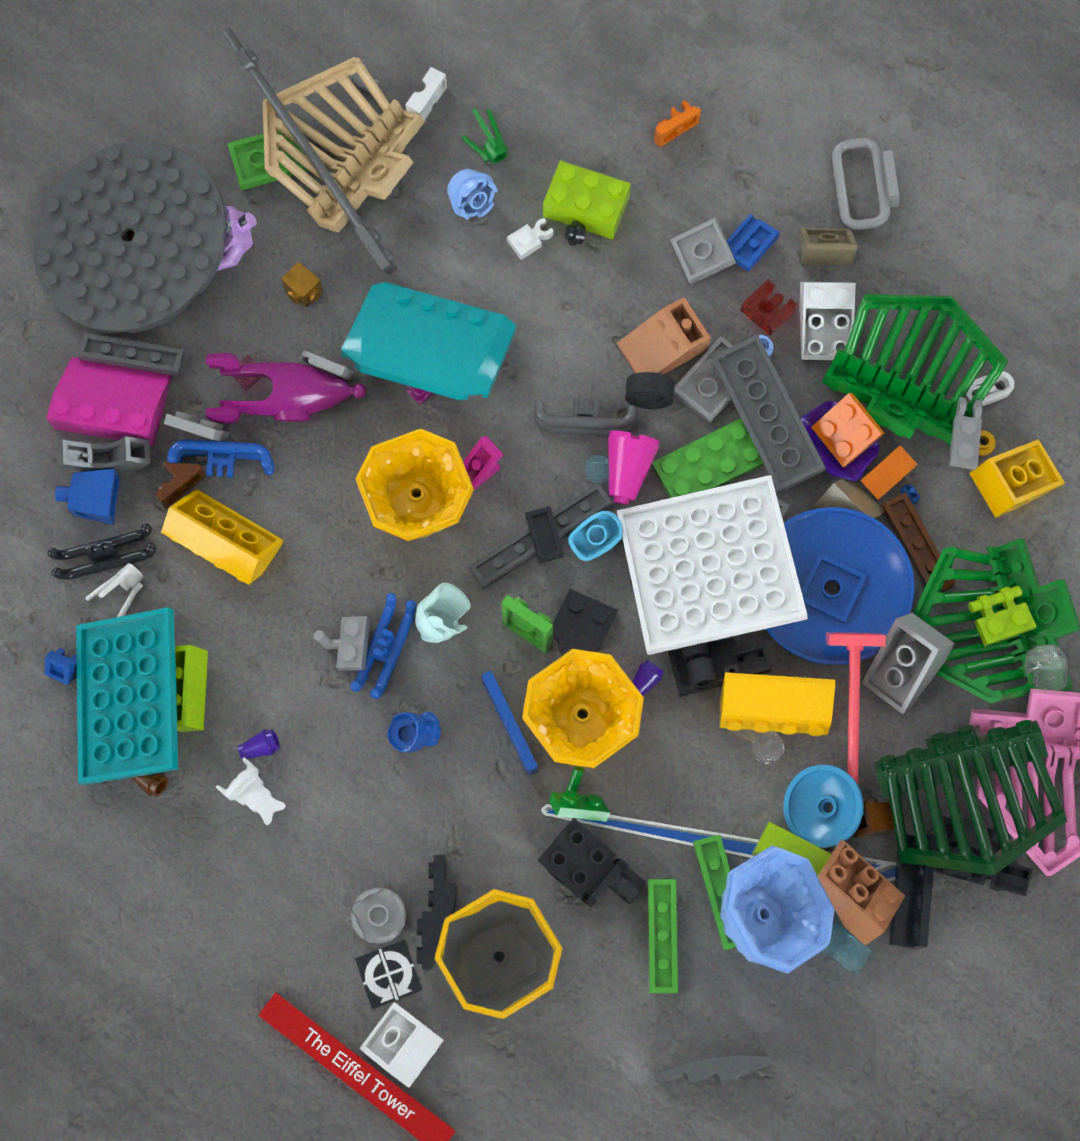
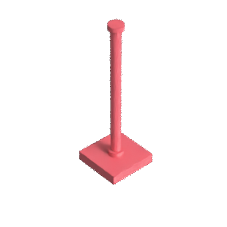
(855, 643)

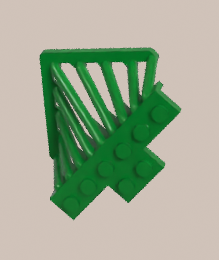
(898, 401)
(1048, 604)

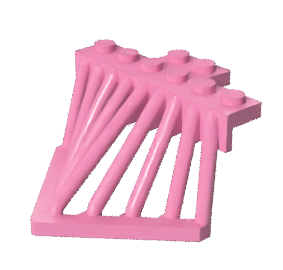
(1060, 724)

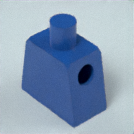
(91, 495)

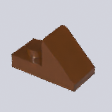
(184, 479)

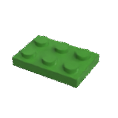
(250, 163)
(527, 624)

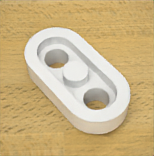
(994, 394)

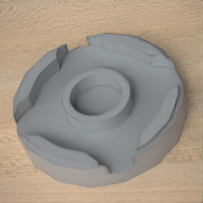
(378, 915)

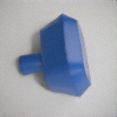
(912, 493)

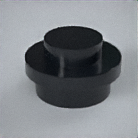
(575, 233)

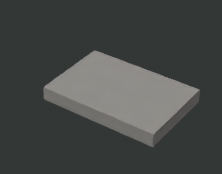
(702, 385)

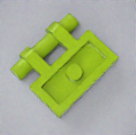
(1005, 623)

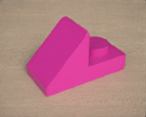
(482, 461)

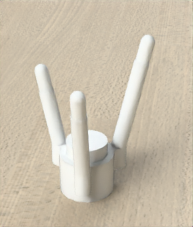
(127, 578)

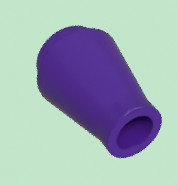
(647, 677)
(260, 745)

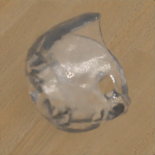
(1048, 666)

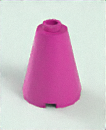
(628, 464)

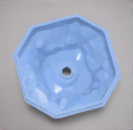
(777, 910)

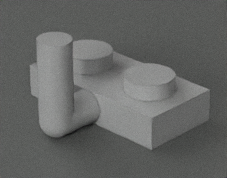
(351, 645)

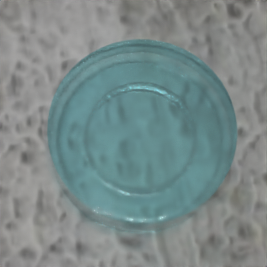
(597, 468)

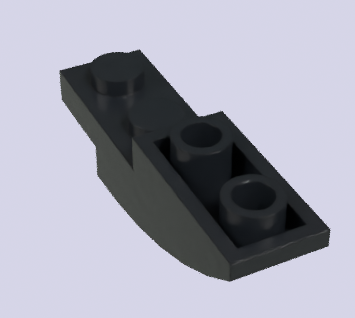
(443, 903)

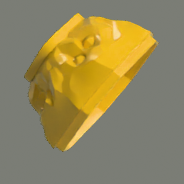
(412, 466)
(587, 684)

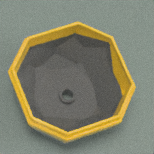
(490, 926)

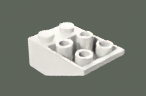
(825, 318)

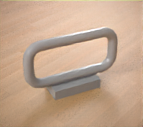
(885, 180)

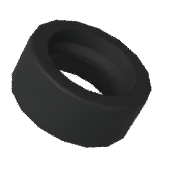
(649, 390)

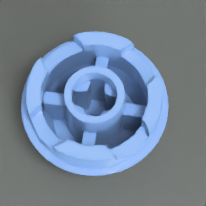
(471, 193)

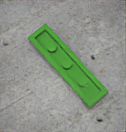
(714, 871)
(662, 936)

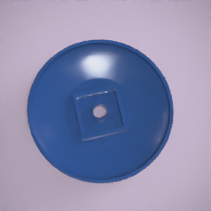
(871, 576)

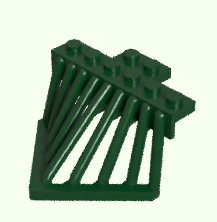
(960, 757)

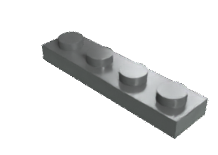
(131, 354)

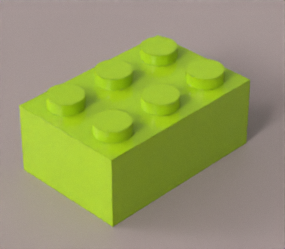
(587, 198)

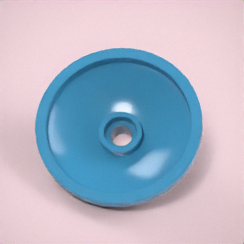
(808, 800)

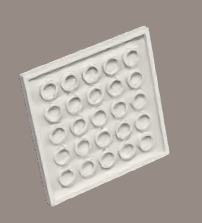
(711, 565)

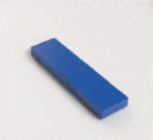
(509, 723)

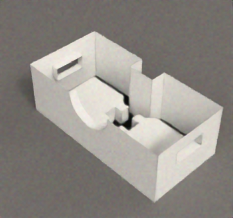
(423, 101)

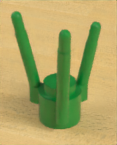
(495, 149)

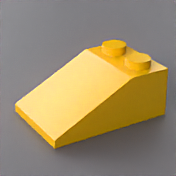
(1016, 477)

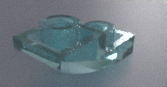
(847, 949)

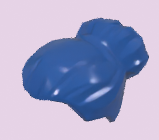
(413, 731)

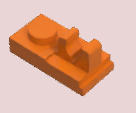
(678, 124)

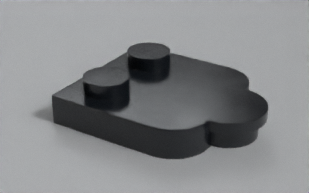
(582, 623)

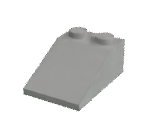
(907, 662)

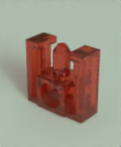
(759, 302)

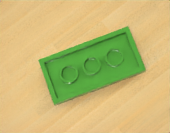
(709, 461)

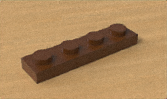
(914, 537)

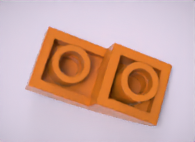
(889, 472)

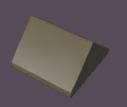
(827, 246)
(850, 496)

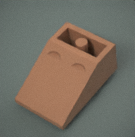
(665, 340)
(859, 893)

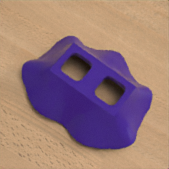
(857, 467)

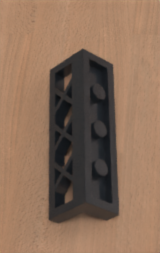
(912, 917)

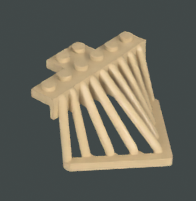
(367, 170)

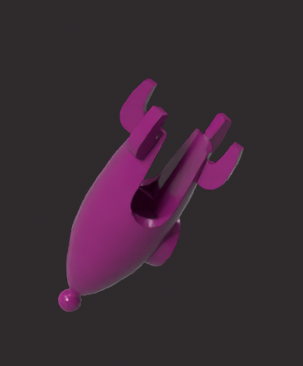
(296, 391)

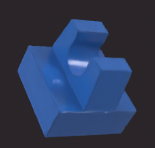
(59, 666)

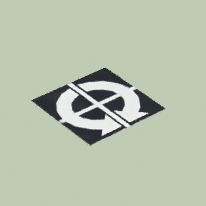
(388, 974)

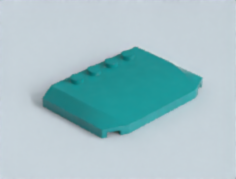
(428, 342)

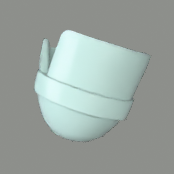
(439, 613)

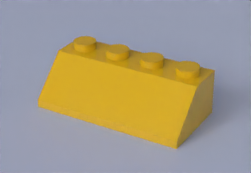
(221, 536)
(776, 704)

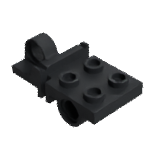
(705, 664)
(586, 867)
(1012, 878)

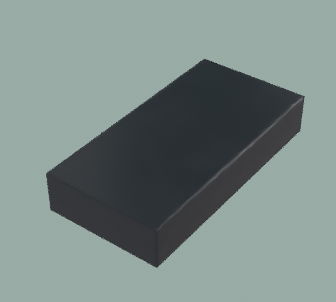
(544, 535)

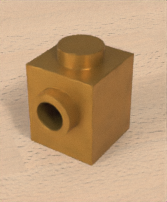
(302, 285)

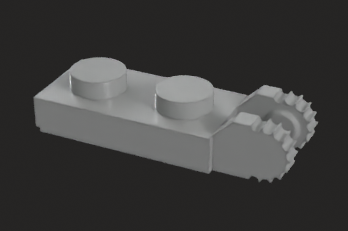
(966, 436)

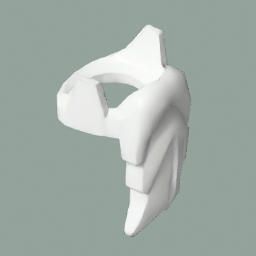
(249, 791)

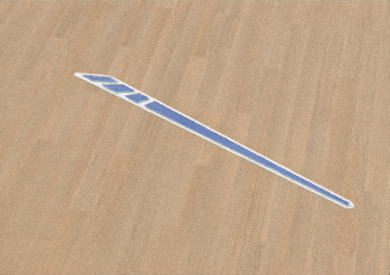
(732, 844)

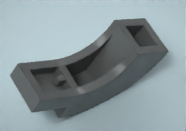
(122, 455)

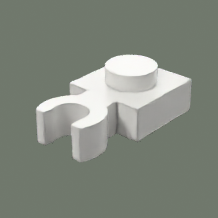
(527, 240)

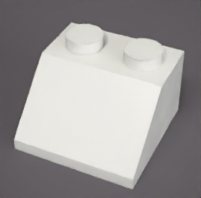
(401, 1044)

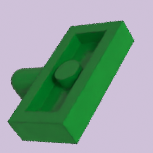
(572, 805)

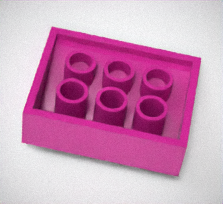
(109, 401)

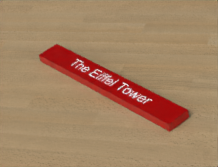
(354, 1071)

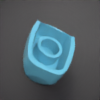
(595, 535)

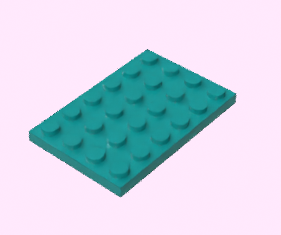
(126, 697)

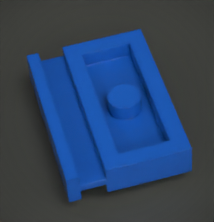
(751, 242)

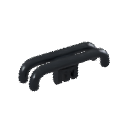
(103, 554)

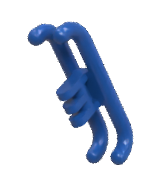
(221, 454)
(385, 647)

